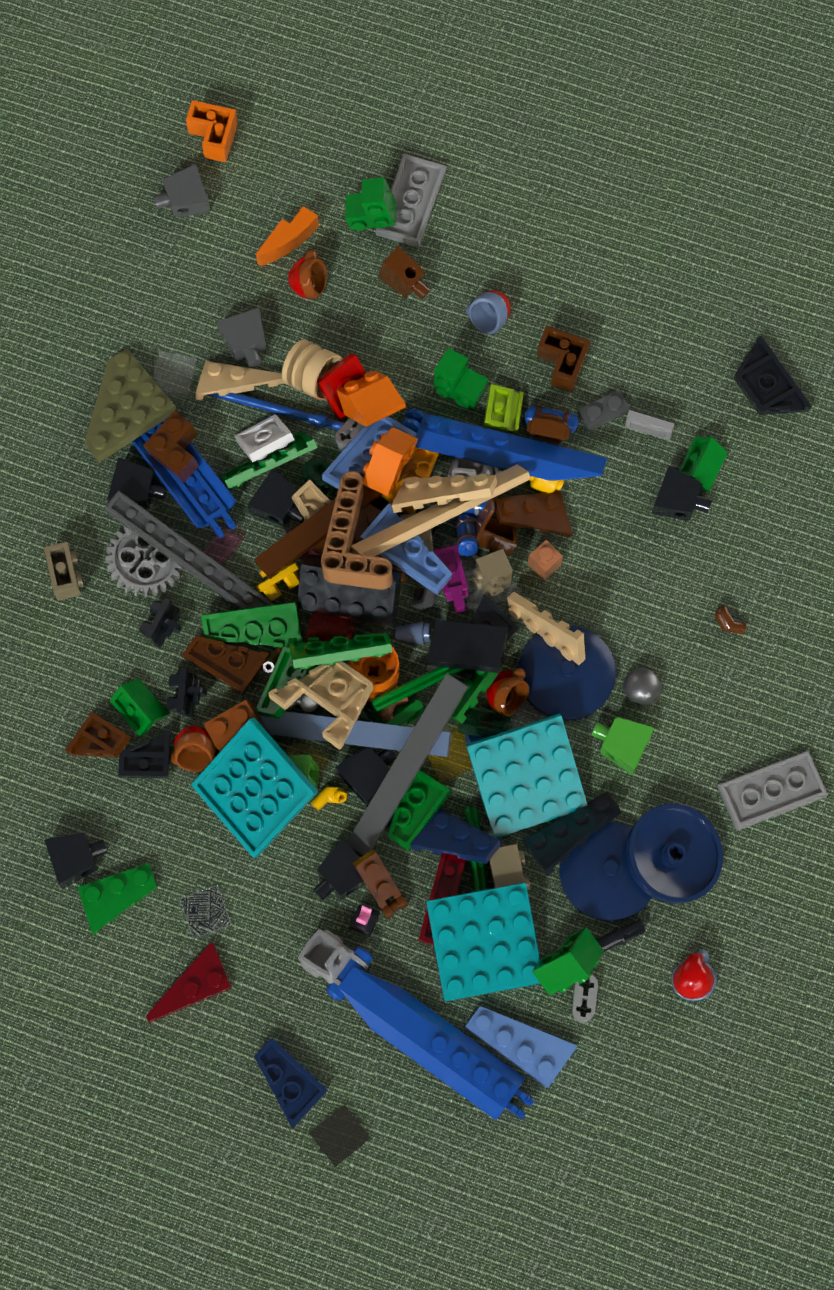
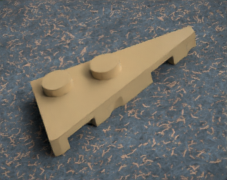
(233, 379)

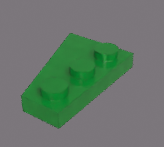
(279, 677)
(477, 684)
(113, 895)

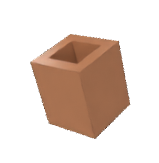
(545, 560)

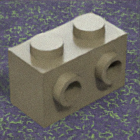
(62, 571)
(492, 573)

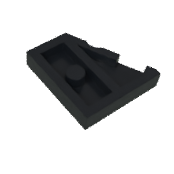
(147, 759)

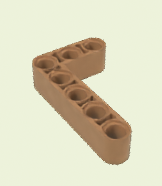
(346, 514)

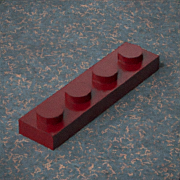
(445, 884)

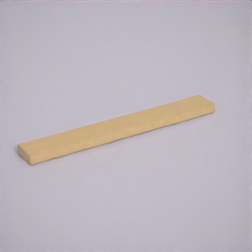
(434, 516)

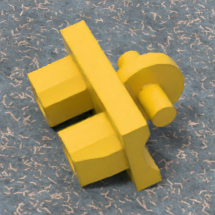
(269, 586)

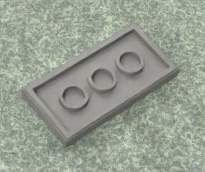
(415, 195)
(772, 790)

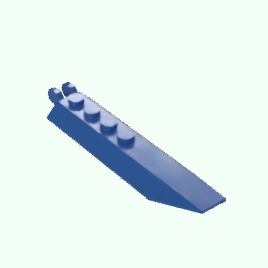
(500, 448)
(202, 494)
(435, 1044)

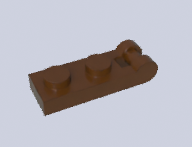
(379, 883)

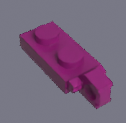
(457, 587)

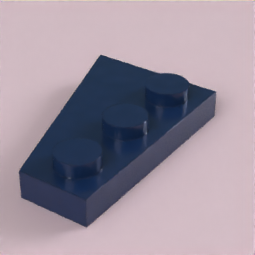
(456, 837)
(290, 1082)

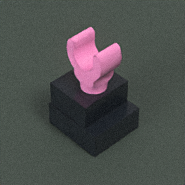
(364, 920)

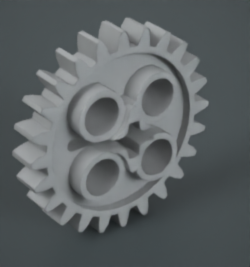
(129, 545)

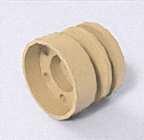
(305, 365)

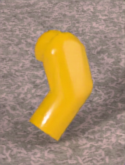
(329, 795)

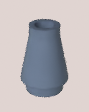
(416, 632)

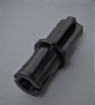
(621, 935)

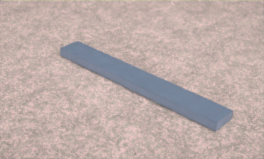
(362, 734)

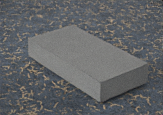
(649, 425)

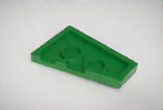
(416, 809)

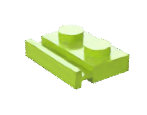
(503, 409)

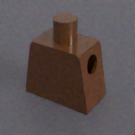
(403, 274)

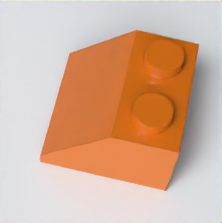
(370, 398)

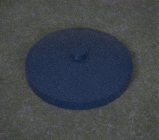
(563, 685)
(674, 853)
(599, 877)

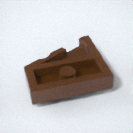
(98, 739)

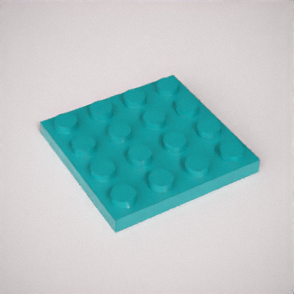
(526, 775)
(254, 788)
(484, 941)

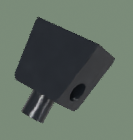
(136, 483)
(679, 496)
(274, 500)
(365, 772)
(74, 857)
(339, 873)

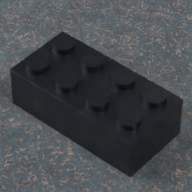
(345, 600)

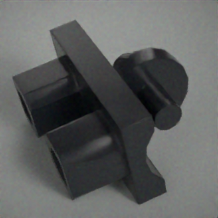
(163, 623)
(188, 692)

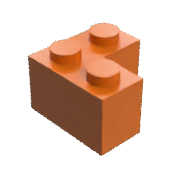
(216, 126)
(388, 459)

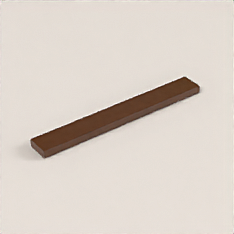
(311, 532)

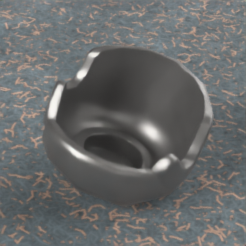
(642, 686)

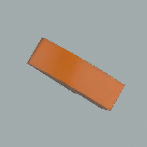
(288, 236)

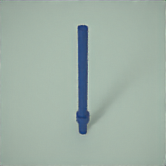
(319, 420)

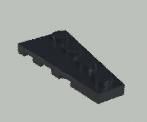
(562, 836)

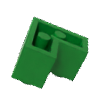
(372, 207)
(459, 382)
(570, 963)

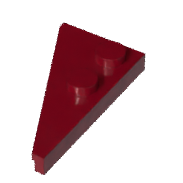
(199, 982)

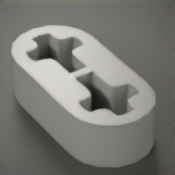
(347, 431)
(590, 998)

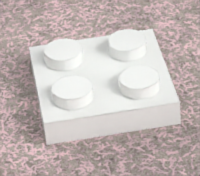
(264, 438)

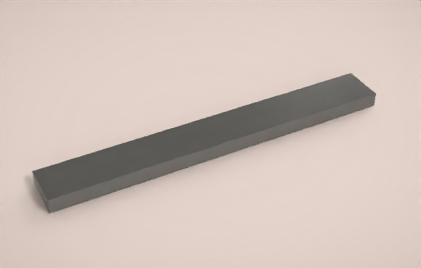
(184, 553)
(407, 764)

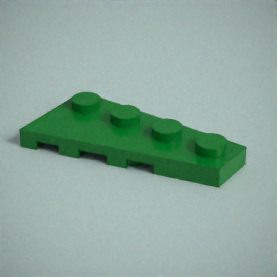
(238, 475)
(255, 625)
(340, 648)

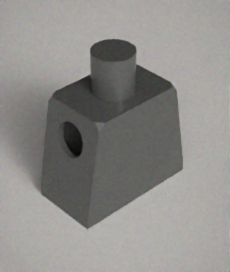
(184, 194)
(244, 336)

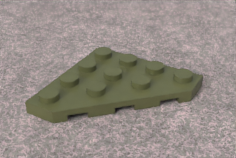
(125, 406)

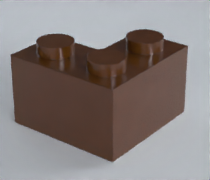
(567, 353)
(169, 446)

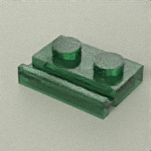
(483, 723)

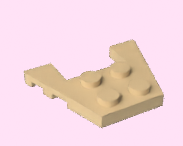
(334, 688)

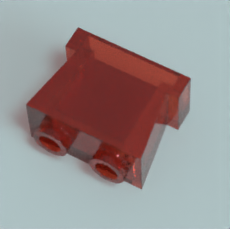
(327, 626)

